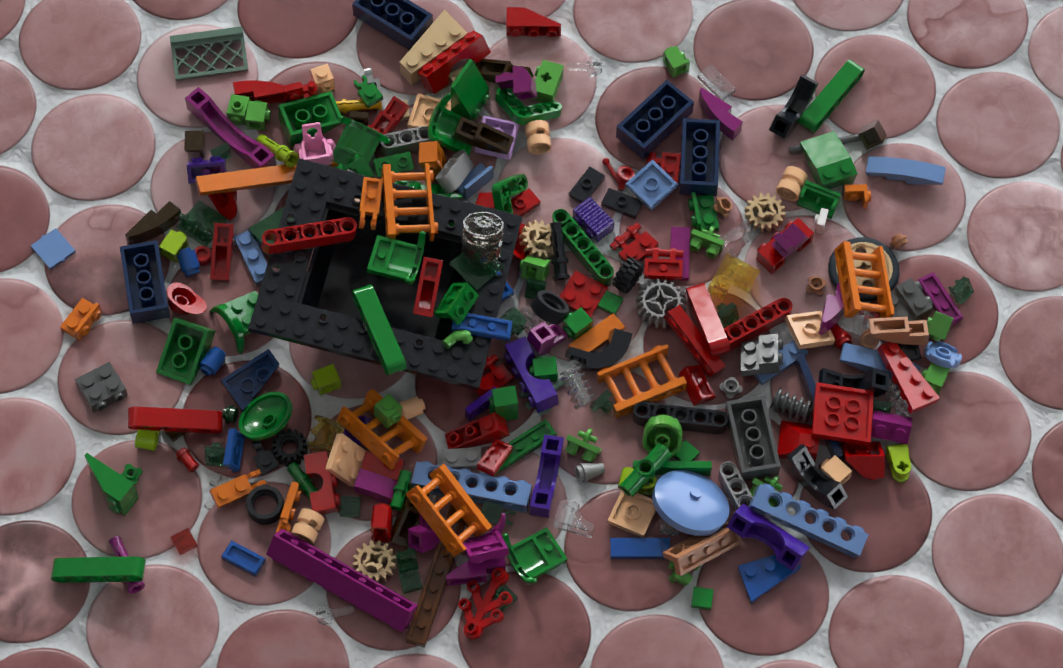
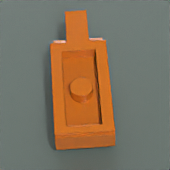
(288, 511)

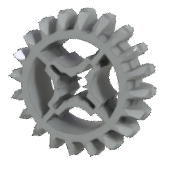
(647, 307)

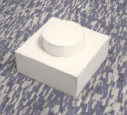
(820, 221)

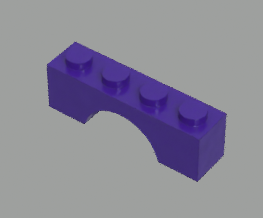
(540, 392)
(547, 476)
(751, 524)

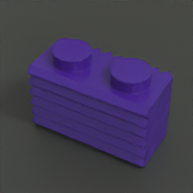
(593, 219)

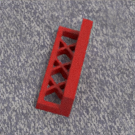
(693, 340)

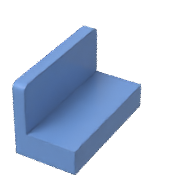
(475, 180)

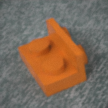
(81, 319)

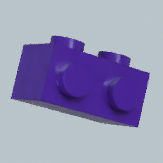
(201, 167)

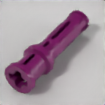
(120, 551)

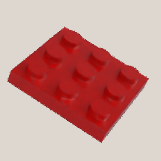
(842, 414)

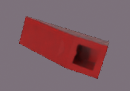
(526, 22)
(478, 432)

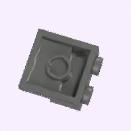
(910, 301)
(762, 355)
(101, 387)

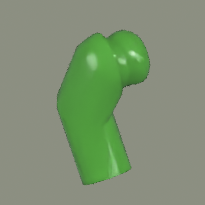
(455, 336)

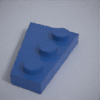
(763, 575)

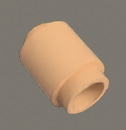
(412, 407)

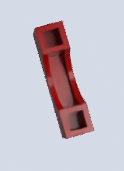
(436, 73)

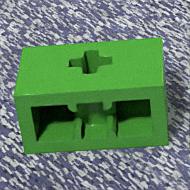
(548, 80)

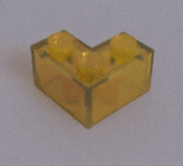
(732, 272)

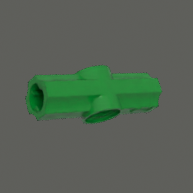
(638, 479)

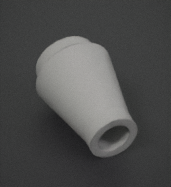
(588, 471)

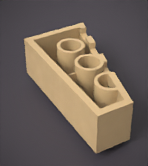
(434, 41)

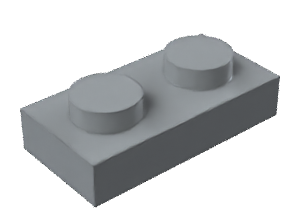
(461, 458)

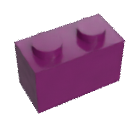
(891, 427)

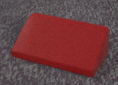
(697, 385)

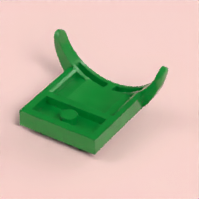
(443, 125)
(356, 140)
(396, 258)
(238, 316)
(535, 555)

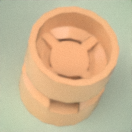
(538, 137)
(791, 183)
(308, 524)

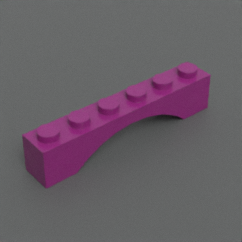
(212, 117)

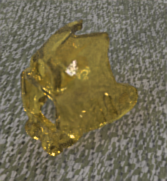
(324, 434)

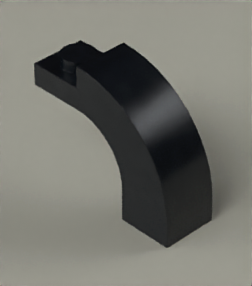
(788, 117)
(616, 347)
(872, 380)
(814, 480)

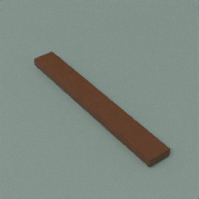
(432, 589)

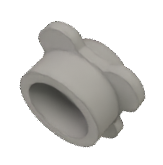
(731, 382)

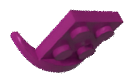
(488, 545)

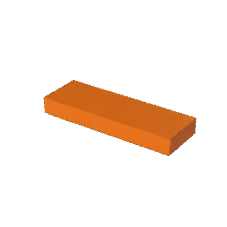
(597, 335)

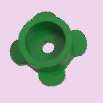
(136, 473)

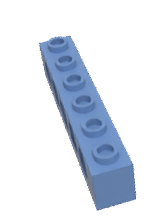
(479, 494)
(760, 504)

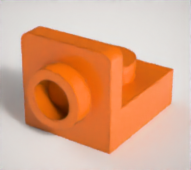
(857, 192)

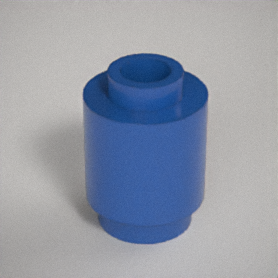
(188, 262)
(212, 361)

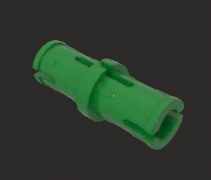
(301, 478)
(400, 490)

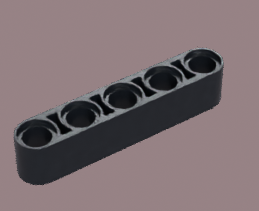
(689, 413)

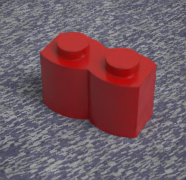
(381, 523)

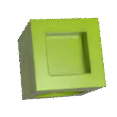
(173, 244)
(325, 380)

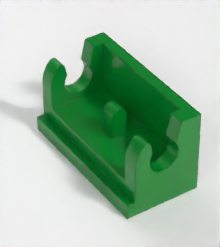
(815, 197)

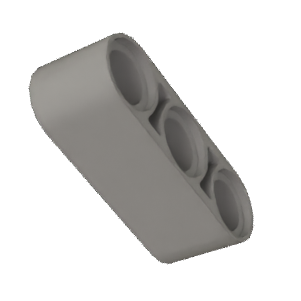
(397, 139)
(454, 171)
(733, 481)

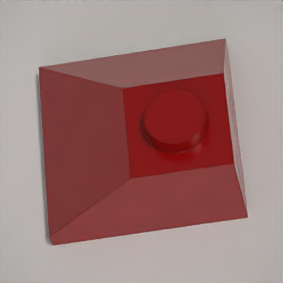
(794, 434)
(866, 459)

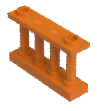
(393, 212)
(848, 283)
(655, 394)
(363, 432)
(459, 499)

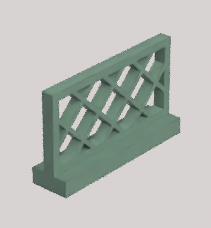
(204, 39)

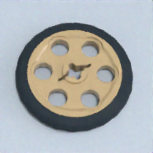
(868, 246)

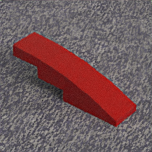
(390, 117)

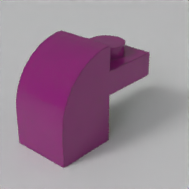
(520, 80)
(789, 240)
(546, 337)
(422, 537)

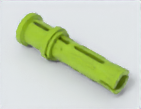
(281, 152)

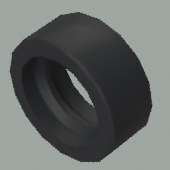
(549, 307)
(260, 491)

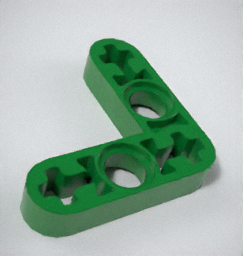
(524, 114)
(509, 188)

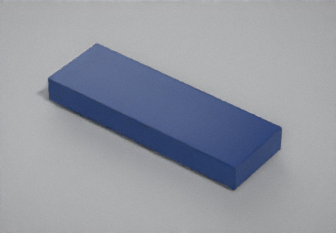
(485, 326)
(638, 548)

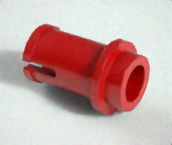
(185, 457)

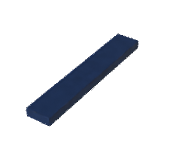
(809, 386)

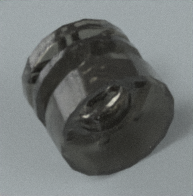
(482, 237)

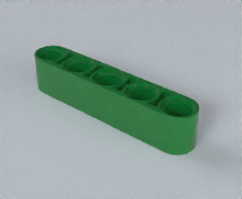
(831, 96)
(584, 255)
(379, 329)
(98, 569)

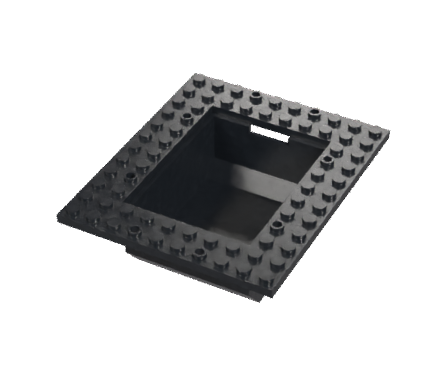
(318, 304)

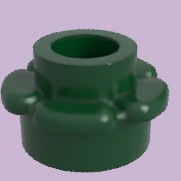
(230, 414)

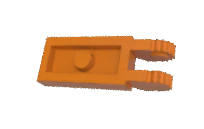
(370, 200)
(235, 489)

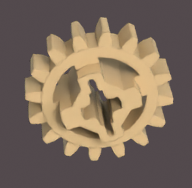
(764, 210)
(537, 239)
(371, 553)

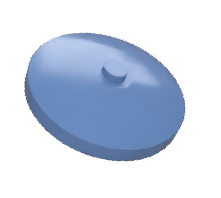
(690, 502)

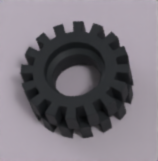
(628, 275)
(285, 437)

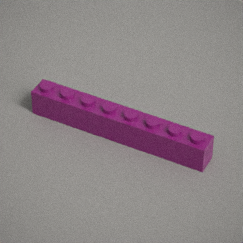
(341, 580)

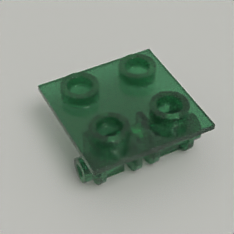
(200, 223)
(474, 272)

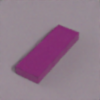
(681, 241)
(941, 300)

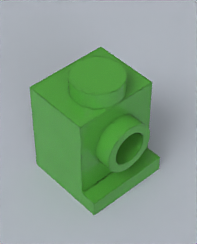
(675, 61)
(534, 268)

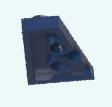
(250, 378)

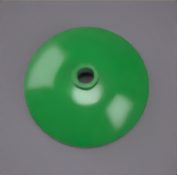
(265, 416)

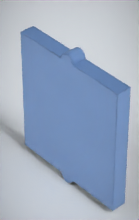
(53, 248)

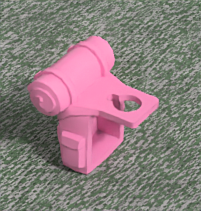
(316, 148)

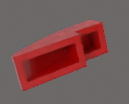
(260, 90)
(222, 251)
(428, 287)

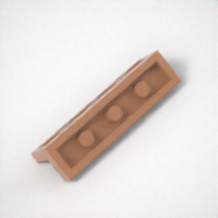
(701, 549)

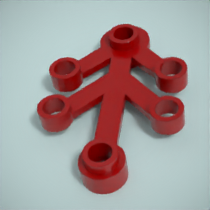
(485, 605)

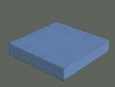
(651, 185)

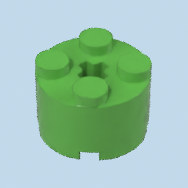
(663, 426)

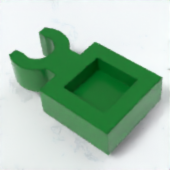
(368, 93)

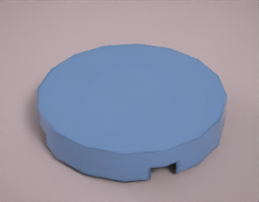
(942, 354)

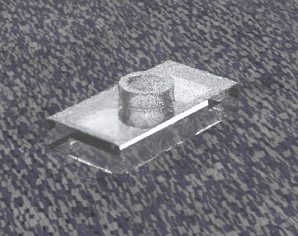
(716, 82)

